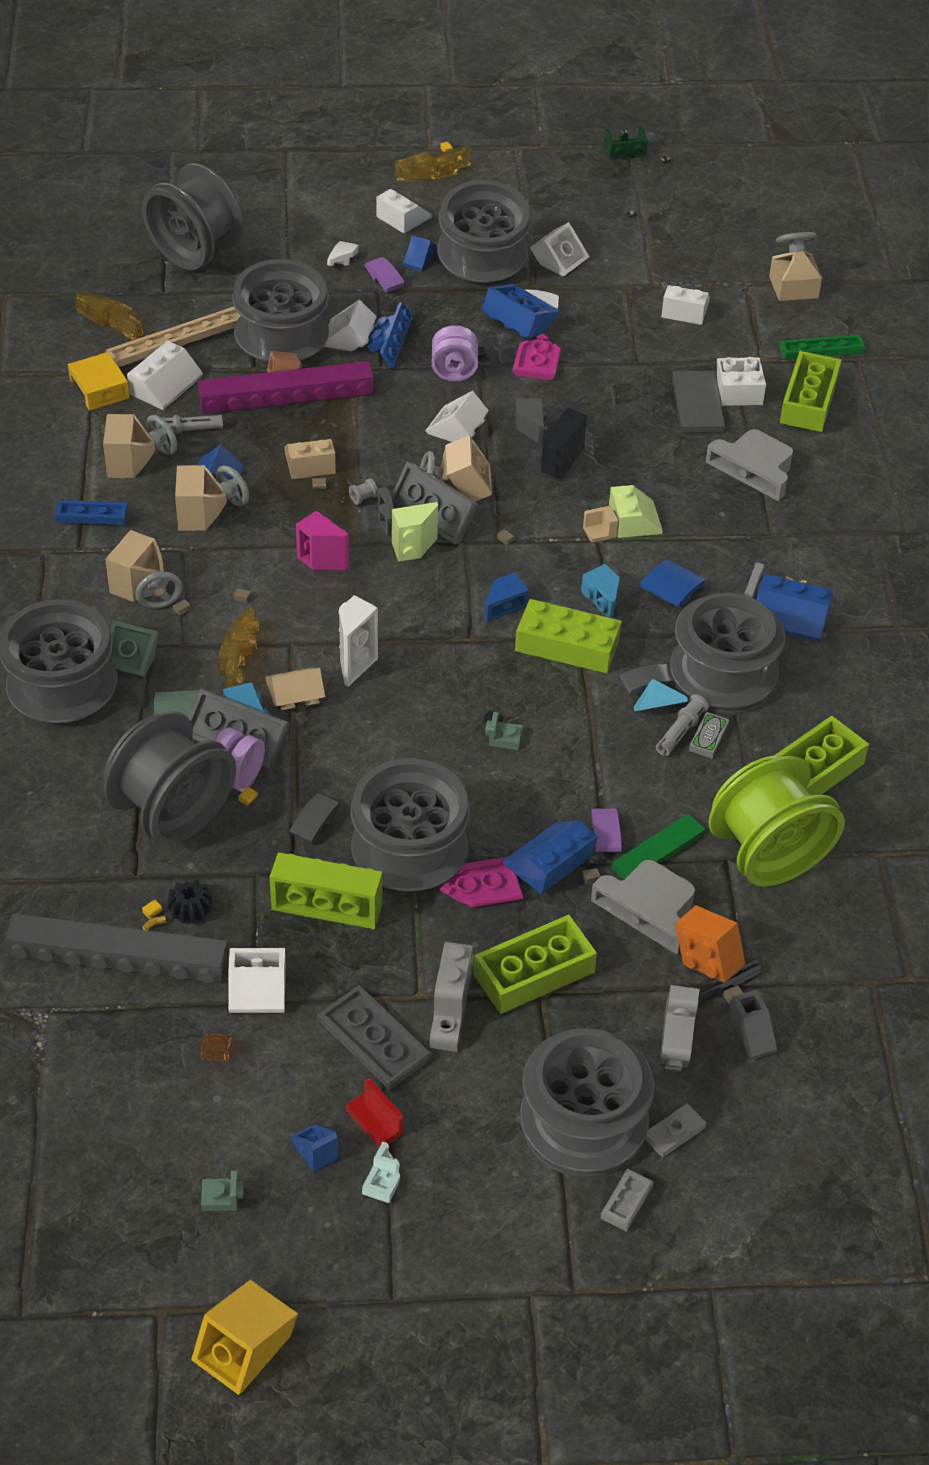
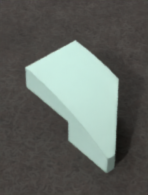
(383, 1176)

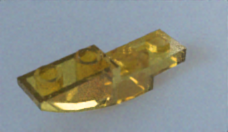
(430, 166)
(108, 312)
(238, 646)

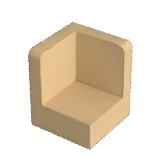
(600, 524)

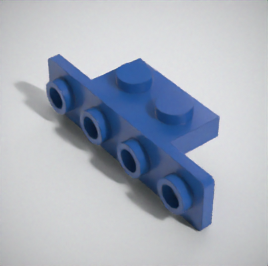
(390, 334)

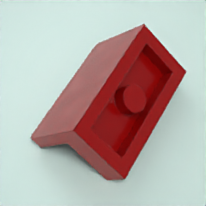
(376, 1115)

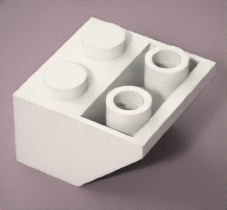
(740, 381)
(257, 980)

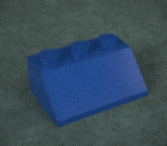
(519, 310)
(797, 604)
(553, 854)

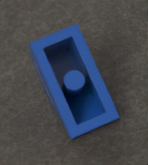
(506, 596)

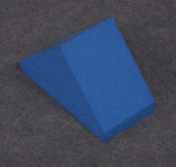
(419, 253)
(317, 1146)

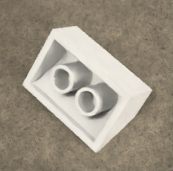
(163, 376)
(357, 637)

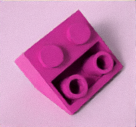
(322, 543)

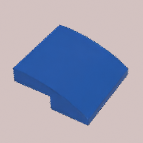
(672, 582)

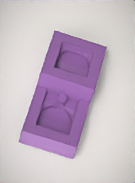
(385, 273)
(607, 827)

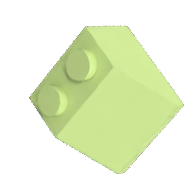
(634, 512)
(414, 530)

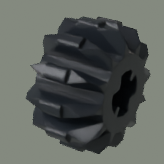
(189, 901)

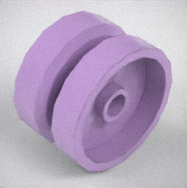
(454, 353)
(248, 756)

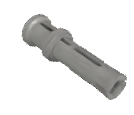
(193, 423)
(687, 718)

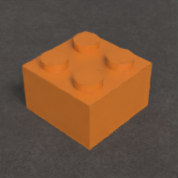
(710, 943)

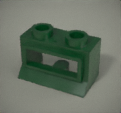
(626, 146)

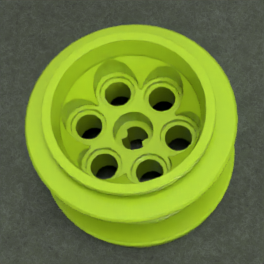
(775, 819)

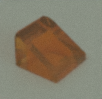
(216, 1047)

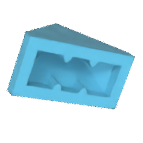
(658, 695)

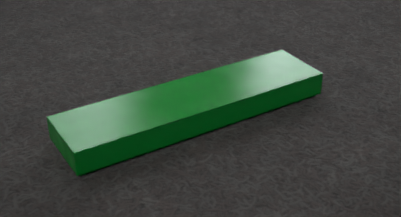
(823, 346)
(660, 846)

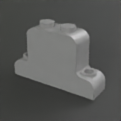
(754, 461)
(647, 900)
(451, 995)
(678, 1027)

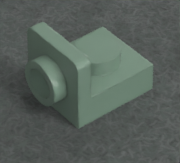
(503, 734)
(221, 1193)

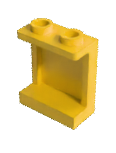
(99, 380)

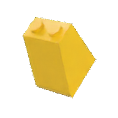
(242, 1335)

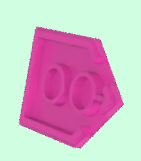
(537, 359)
(483, 883)

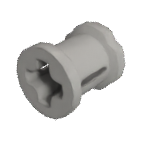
(363, 491)

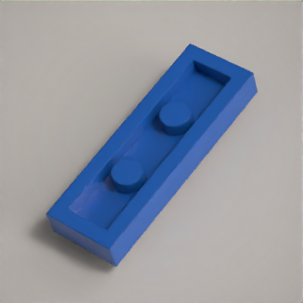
(91, 512)

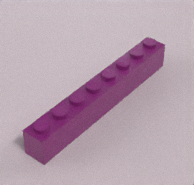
(285, 387)

